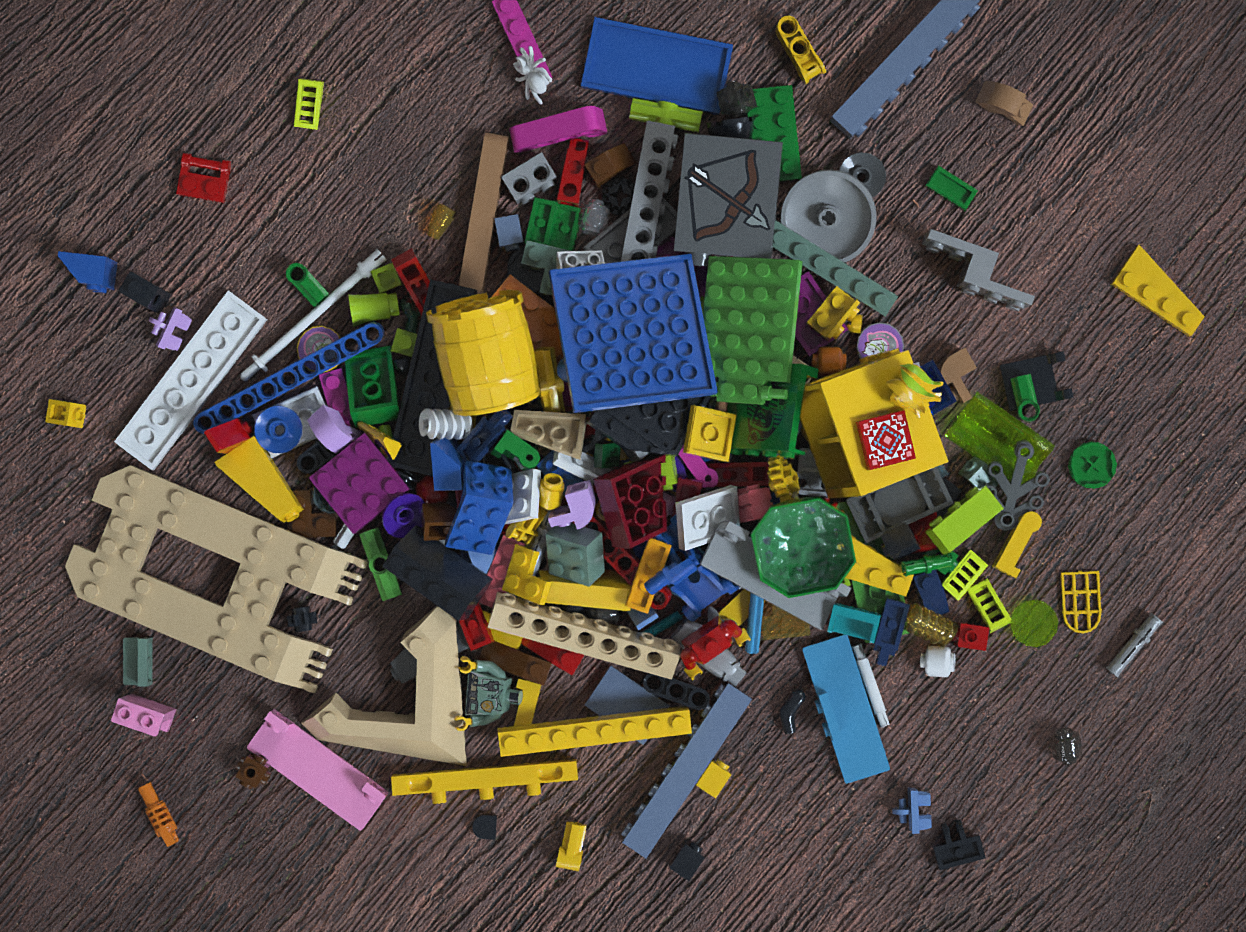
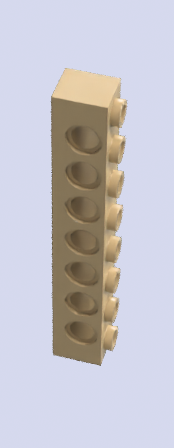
(591, 645)

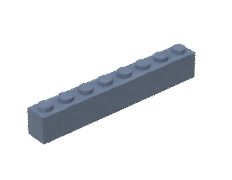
(901, 65)
(686, 769)

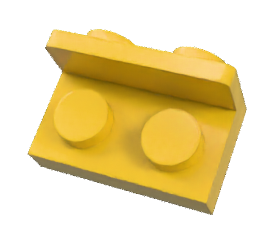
(833, 313)

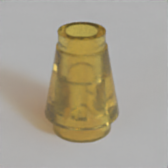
(440, 220)

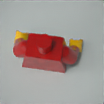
(709, 642)

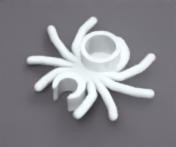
(536, 78)

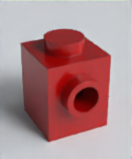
(971, 636)

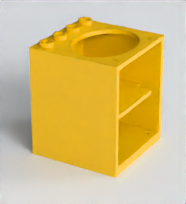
(856, 394)

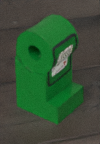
(517, 450)

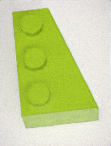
(963, 519)

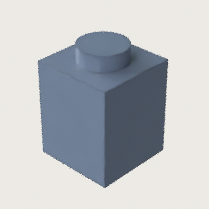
(509, 232)

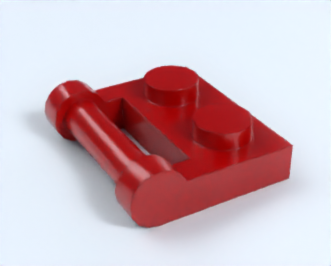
(203, 186)

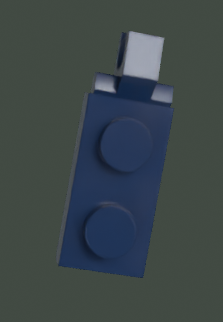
(484, 436)
(890, 630)

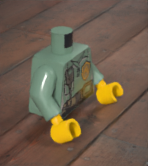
(487, 693)

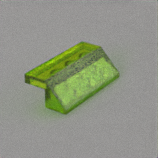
(991, 435)

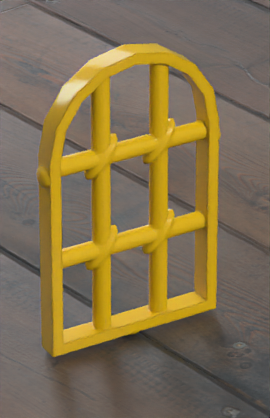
(1075, 612)

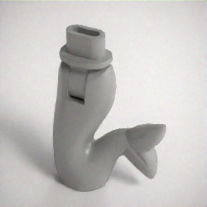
(721, 665)

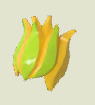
(913, 389)

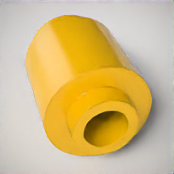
(551, 491)

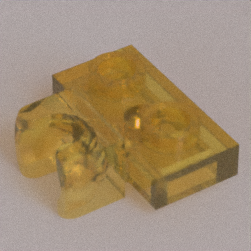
(782, 625)

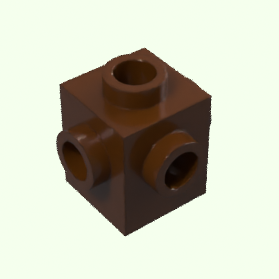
(259, 764)

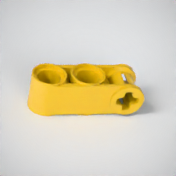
(804, 61)

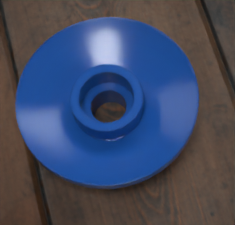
(266, 429)

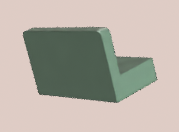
(138, 661)

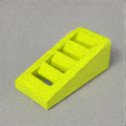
(302, 83)
(957, 594)
(996, 602)

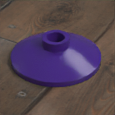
(401, 524)

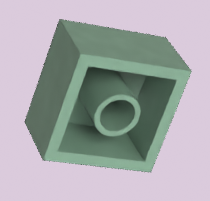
(575, 554)

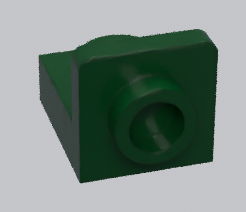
(606, 455)

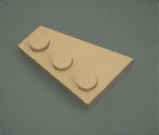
(551, 430)

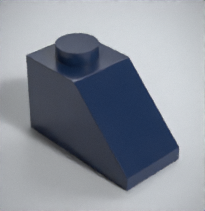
(930, 592)

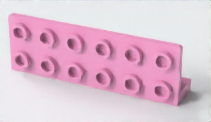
(317, 769)

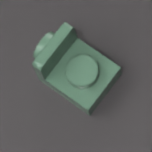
(977, 473)

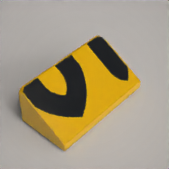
(384, 442)

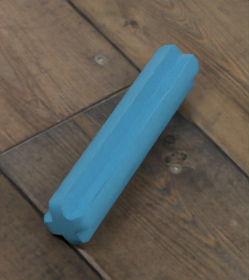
(754, 624)

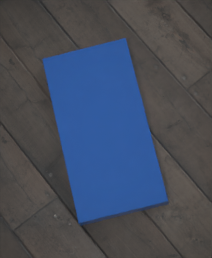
(656, 65)

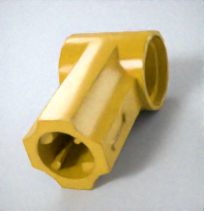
(571, 850)

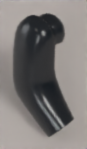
(788, 710)

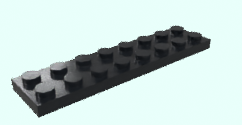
(423, 385)

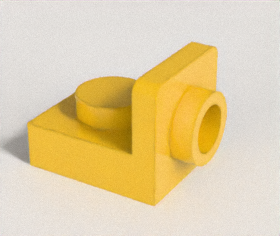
(65, 413)

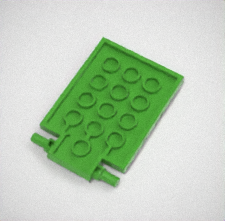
(751, 325)

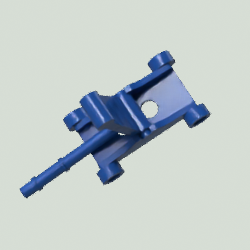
(676, 573)

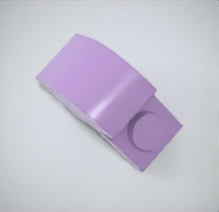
(331, 429)
(580, 506)

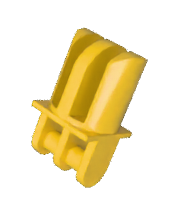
(528, 527)

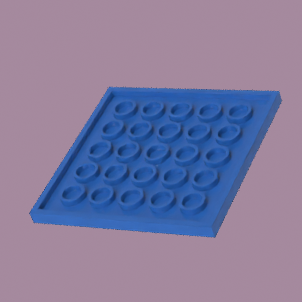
(632, 333)

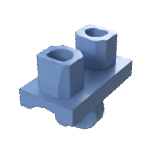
(916, 820)

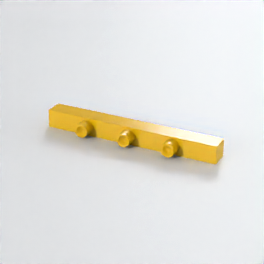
(484, 779)

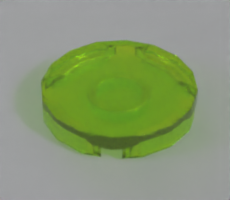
(1034, 623)

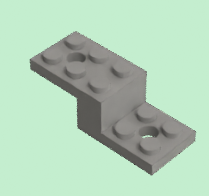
(976, 270)

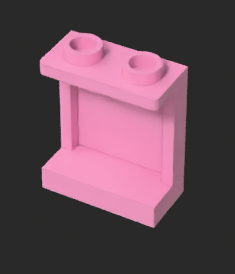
(143, 714)

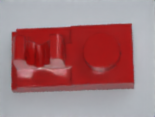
(476, 629)

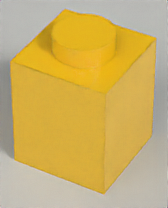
(714, 777)

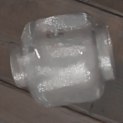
(593, 217)

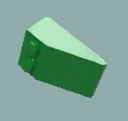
(372, 387)

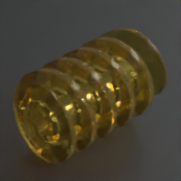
(930, 625)

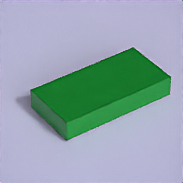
(951, 188)

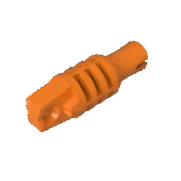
(159, 815)

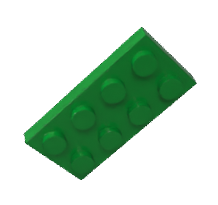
(777, 122)

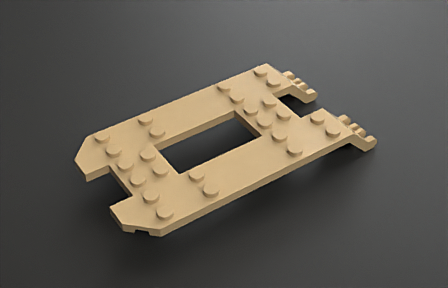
(267, 559)

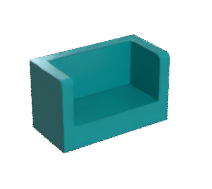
(854, 622)

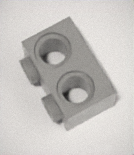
(525, 173)

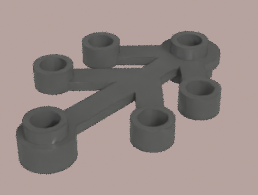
(1014, 489)

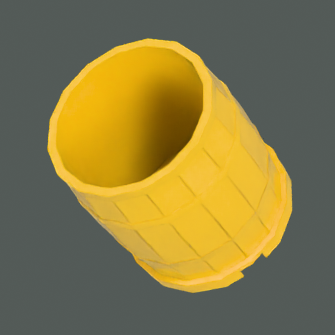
(485, 353)

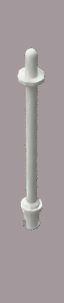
(362, 271)

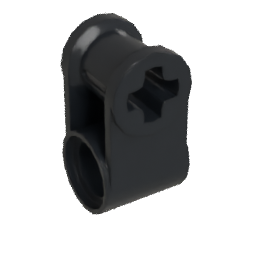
(319, 454)

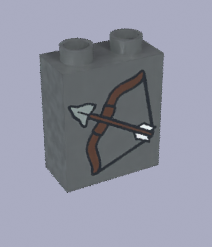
(727, 197)

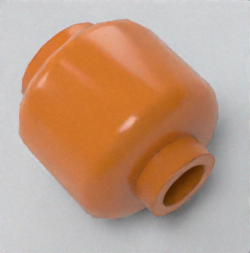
(829, 361)

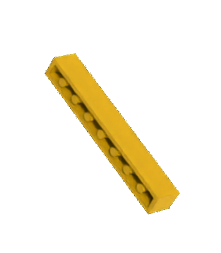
(594, 730)

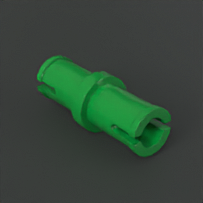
(926, 564)

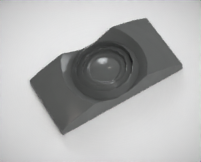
(899, 503)

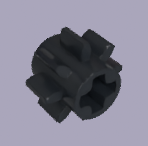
(302, 619)

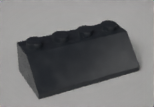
(438, 573)

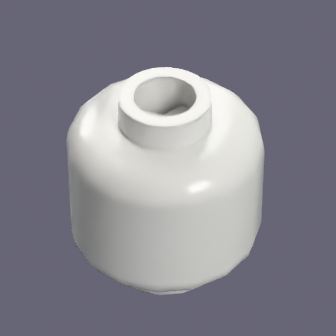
(938, 661)

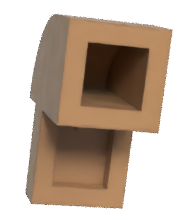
(1004, 100)
(953, 369)

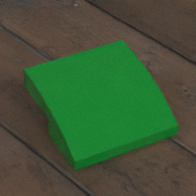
(553, 224)

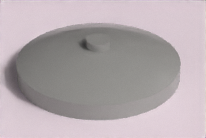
(831, 212)

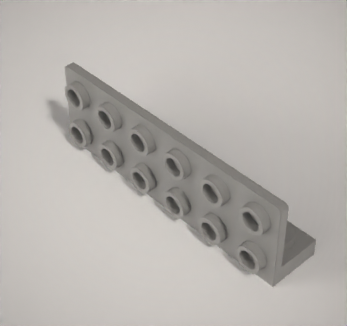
(733, 558)

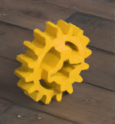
(783, 479)

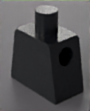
(144, 292)

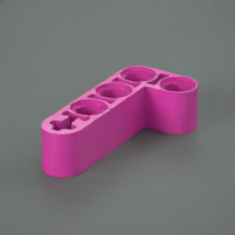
(584, 121)

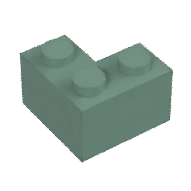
(542, 259)

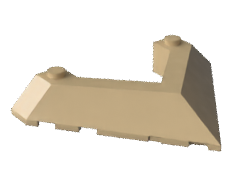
(431, 729)

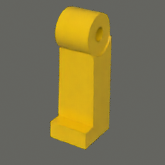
(1016, 543)
(529, 701)

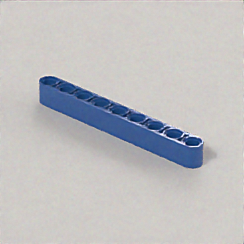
(297, 368)

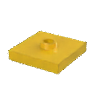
(709, 433)

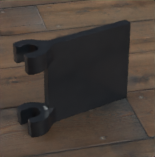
(1042, 377)

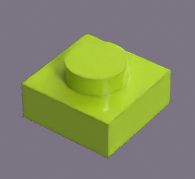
(386, 278)
(404, 342)

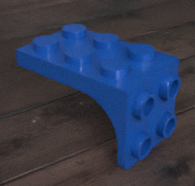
(482, 508)

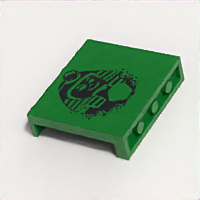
(775, 425)

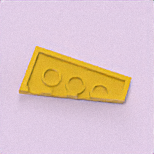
(1153, 289)
(878, 570)

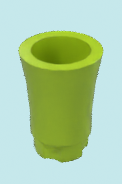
(372, 307)

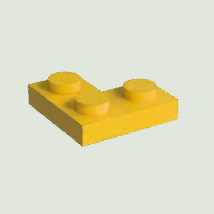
(520, 576)

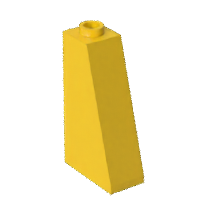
(259, 476)
(607, 592)

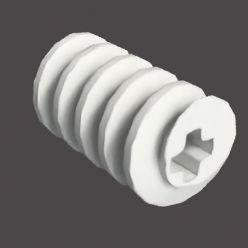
(444, 424)

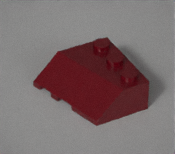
(633, 501)

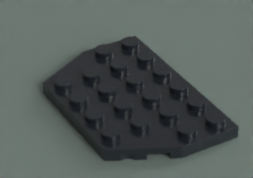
(647, 427)

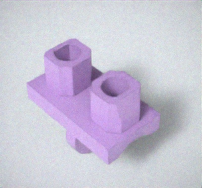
(166, 338)

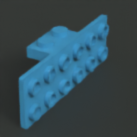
(845, 709)

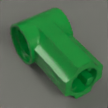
(308, 285)
(1025, 395)

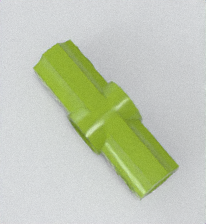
(665, 113)

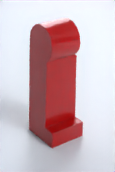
(573, 173)

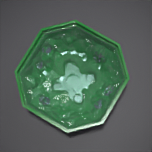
(803, 547)

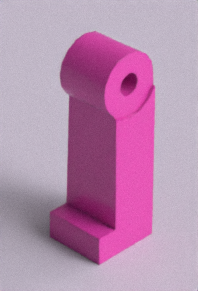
(699, 469)

